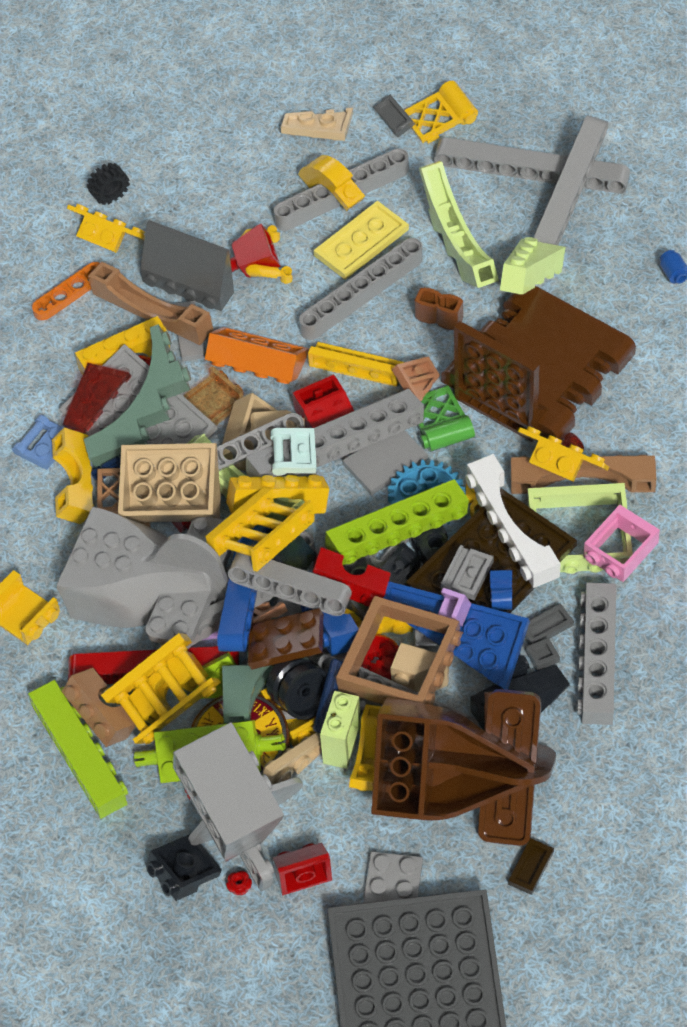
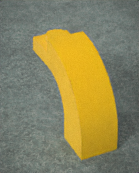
(335, 177)
(363, 770)

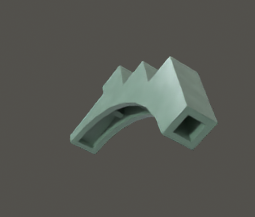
(150, 407)
(241, 689)

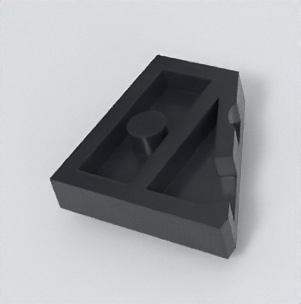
(402, 564)

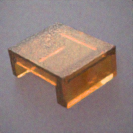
(215, 396)

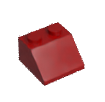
(302, 868)

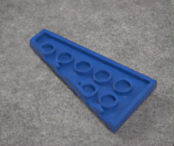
(489, 636)

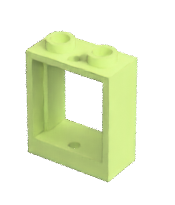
(341, 731)

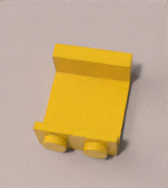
(23, 611)

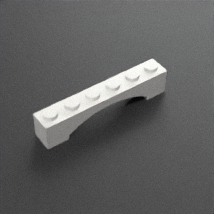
(536, 562)

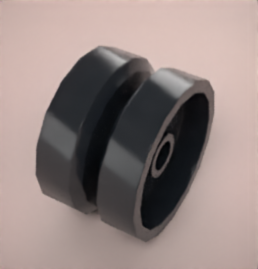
(297, 687)

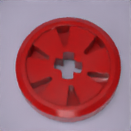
(385, 650)

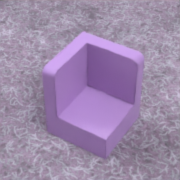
(454, 605)

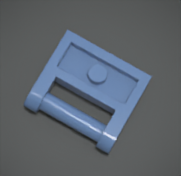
(42, 451)

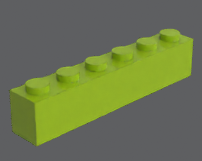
(78, 749)

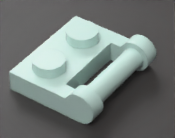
(301, 450)

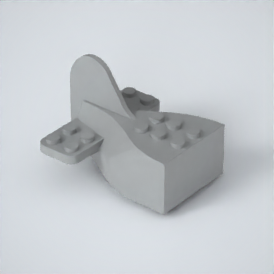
(138, 577)
(232, 798)

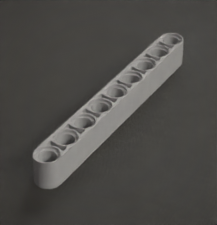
(526, 164)

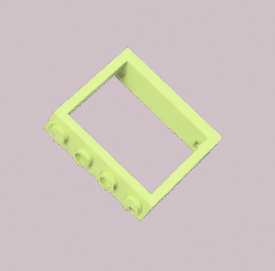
(583, 496)

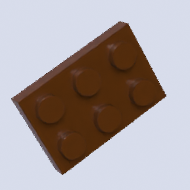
(285, 639)

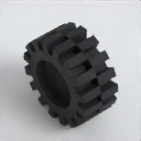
(108, 183)

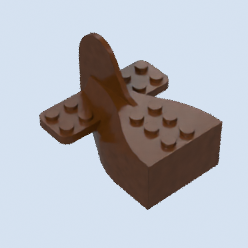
(445, 765)

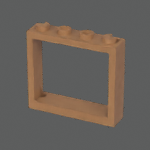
(376, 692)

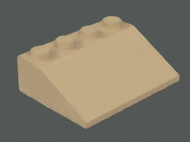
(169, 482)

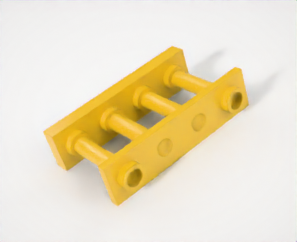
(254, 513)
(139, 678)

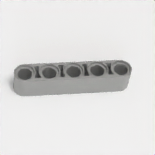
(257, 437)
(292, 584)

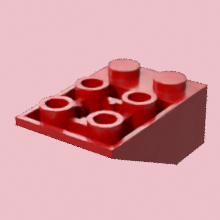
(321, 402)

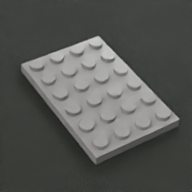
(184, 417)

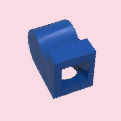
(501, 589)

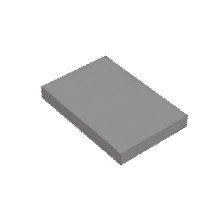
(380, 461)

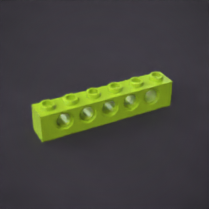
(381, 528)

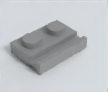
(467, 572)

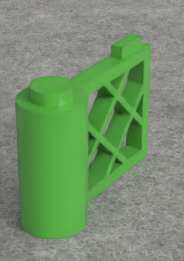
(444, 430)

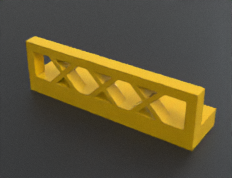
(353, 363)

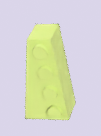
(530, 265)

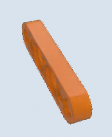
(66, 289)

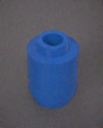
(673, 266)

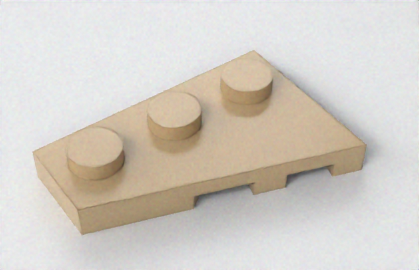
(325, 125)
(293, 759)

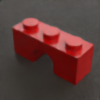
(363, 587)

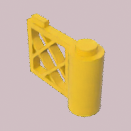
(455, 105)

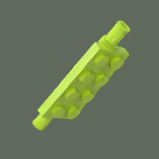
(172, 740)

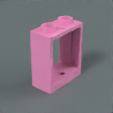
(632, 525)

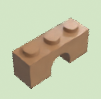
(107, 722)

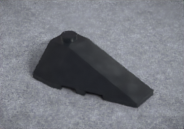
(546, 683)

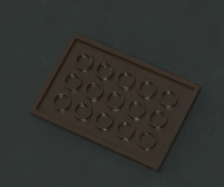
(484, 537)

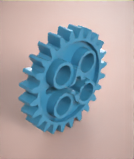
(417, 478)

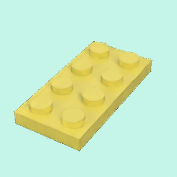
(361, 240)

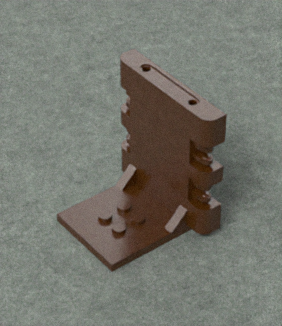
(535, 363)

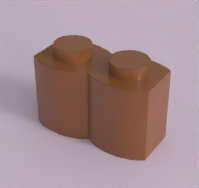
(438, 308)

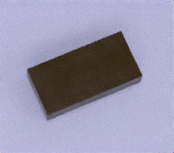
(531, 866)

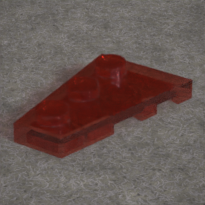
(93, 393)

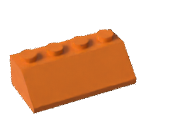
(255, 354)

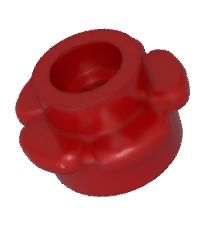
(238, 889)

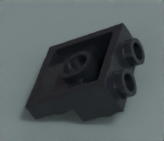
(181, 867)

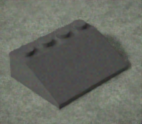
(186, 266)

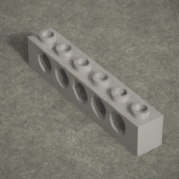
(597, 710)

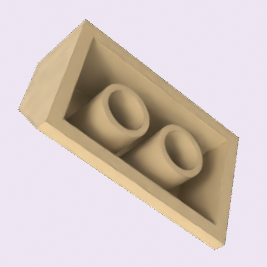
(240, 422)

